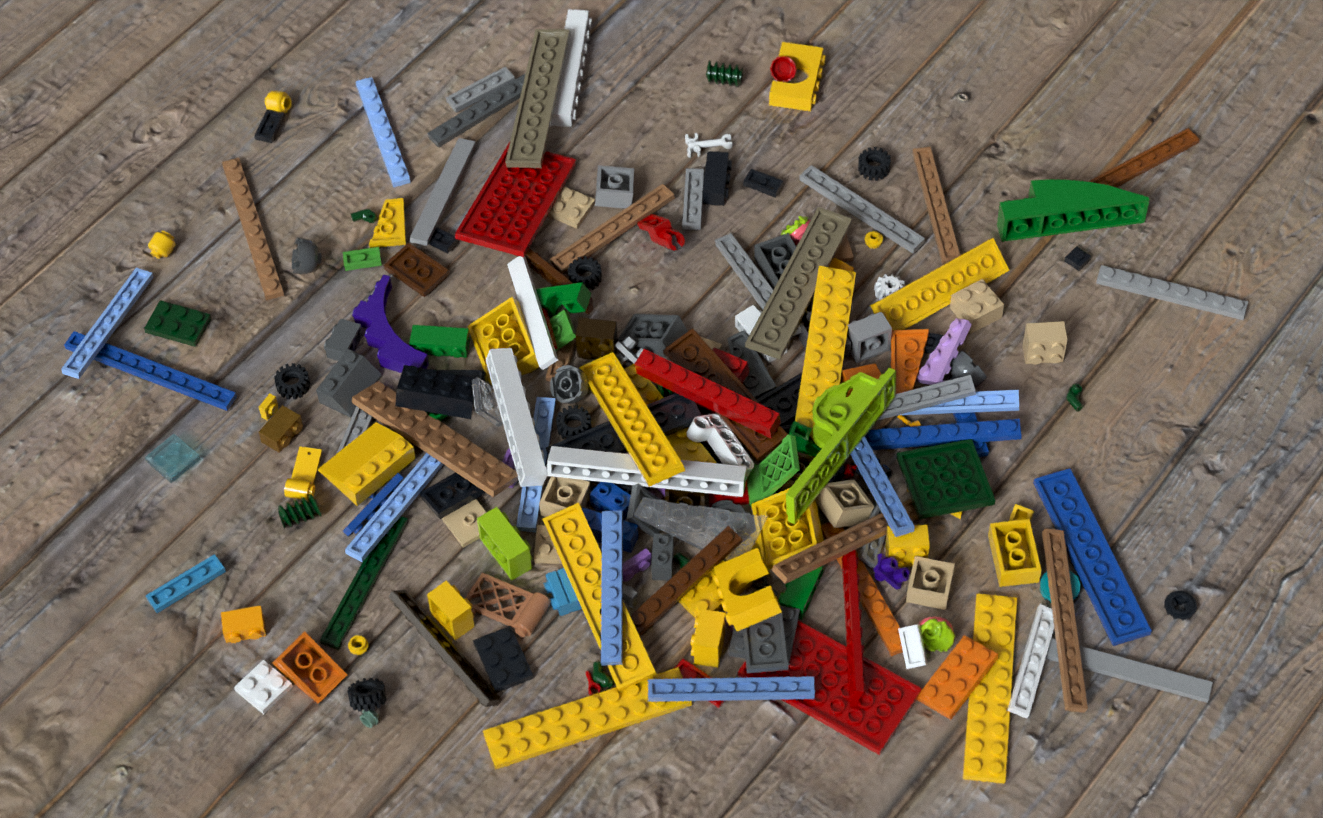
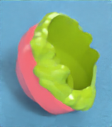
(797, 230)
(937, 634)

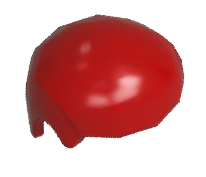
(783, 69)

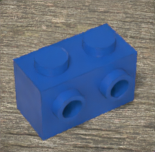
(610, 498)

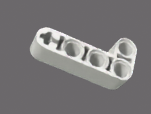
(721, 439)

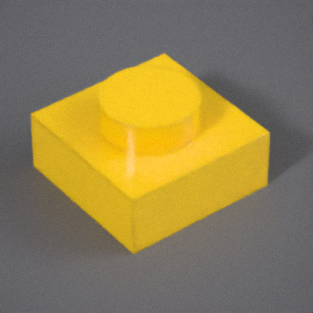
(268, 407)

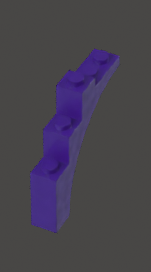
(392, 351)

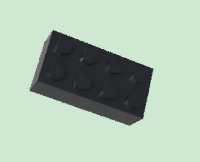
(435, 392)

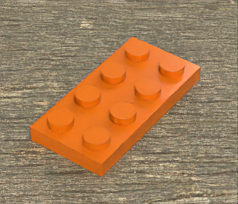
(957, 677)

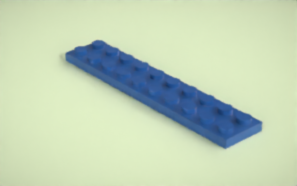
(1092, 557)

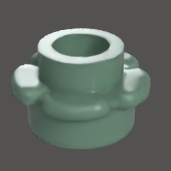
(369, 718)

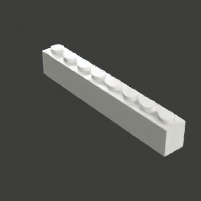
(578, 24)
(516, 417)

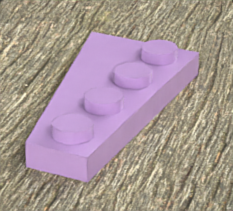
(940, 358)

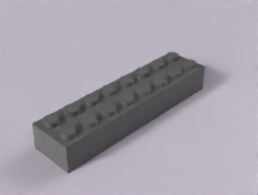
(772, 259)

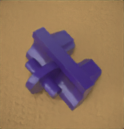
(888, 570)

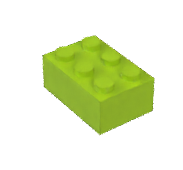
(504, 543)

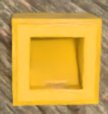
(1021, 513)

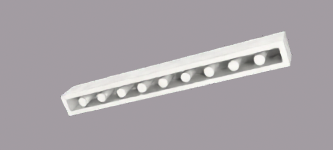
(621, 469)

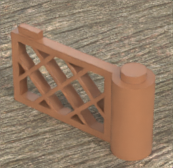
(529, 611)

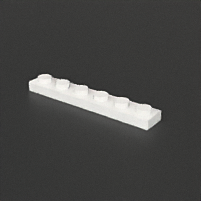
(1032, 662)

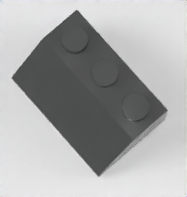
(346, 379)

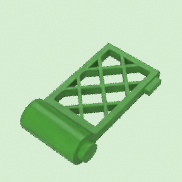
(759, 478)

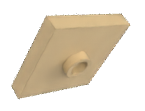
(464, 522)

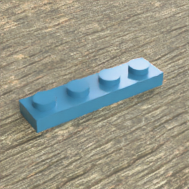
(185, 583)

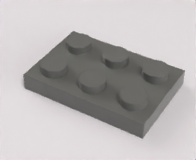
(765, 646)

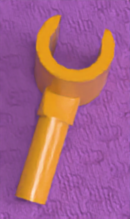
(907, 422)

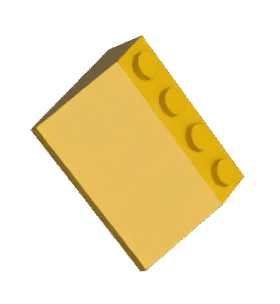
(504, 329)
(368, 462)
(781, 538)

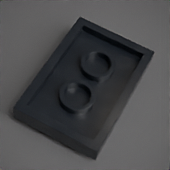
(450, 494)
(503, 659)

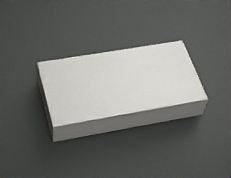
(913, 646)

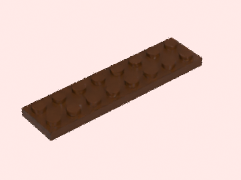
(695, 355)

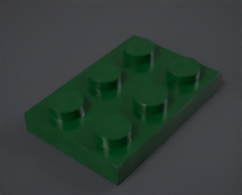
(177, 323)

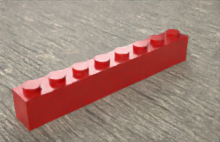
(707, 393)

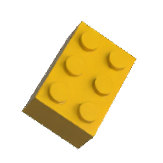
(1014, 553)

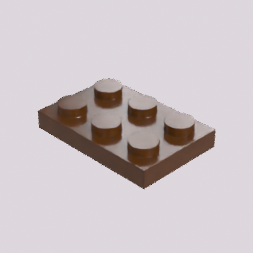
(416, 269)

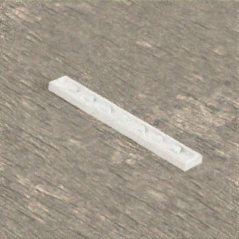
(532, 312)

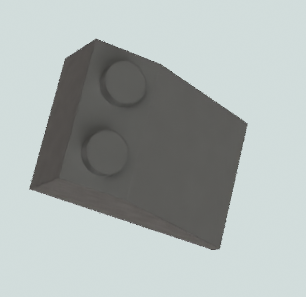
(654, 331)

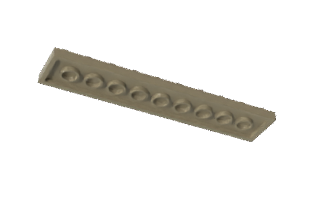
(538, 98)
(797, 283)

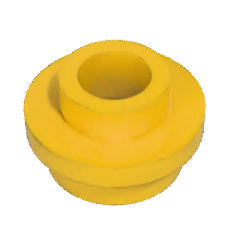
(873, 239)
(358, 640)

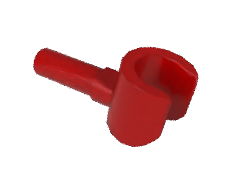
(849, 471)
(592, 685)

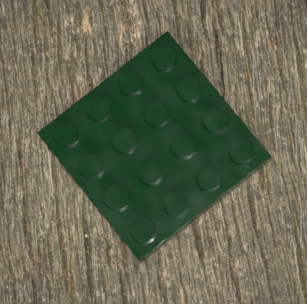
(945, 479)

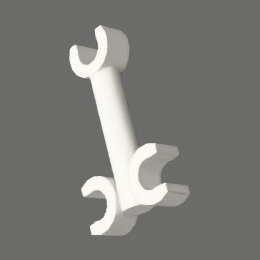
(695, 145)

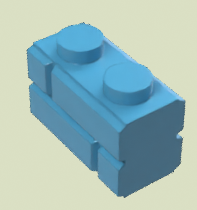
(562, 592)

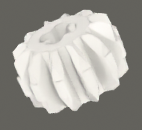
(887, 285)

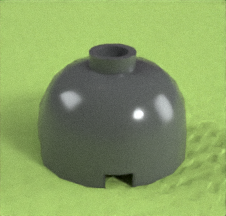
(305, 256)
(963, 366)
(569, 384)

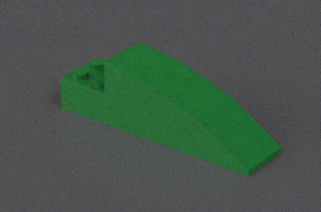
(1068, 207)

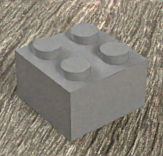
(614, 187)
(869, 337)

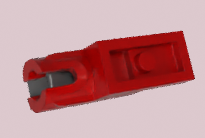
(662, 232)

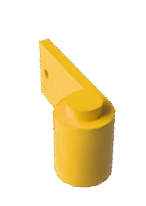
(304, 474)

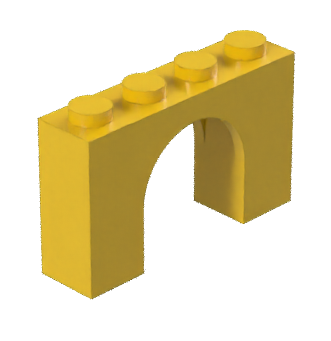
(800, 94)
(746, 609)

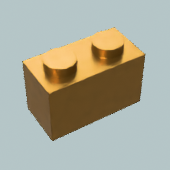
(281, 429)

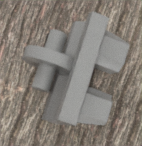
(626, 348)

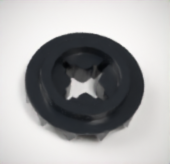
(1181, 598)

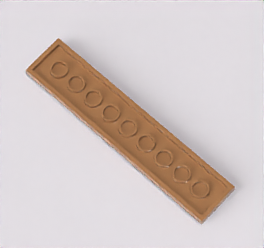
(437, 440)

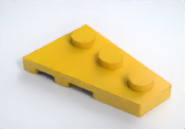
(391, 225)

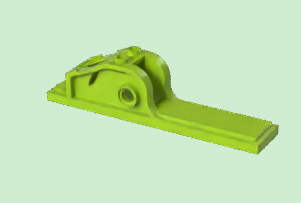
(838, 430)

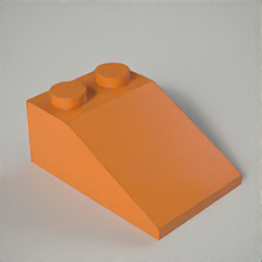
(309, 668)

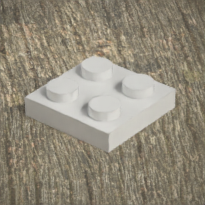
(263, 687)

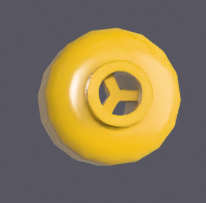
(278, 101)
(161, 244)

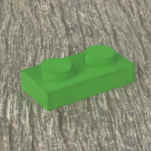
(362, 258)

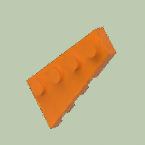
(907, 355)

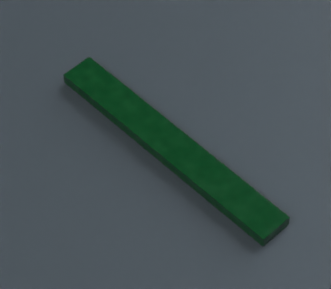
(361, 587)

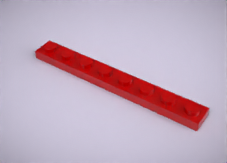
(852, 622)

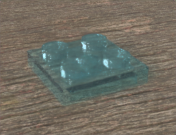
(172, 458)

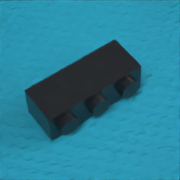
(716, 178)

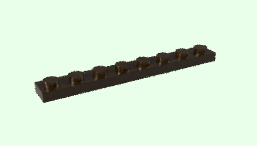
(445, 648)

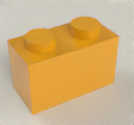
(243, 624)

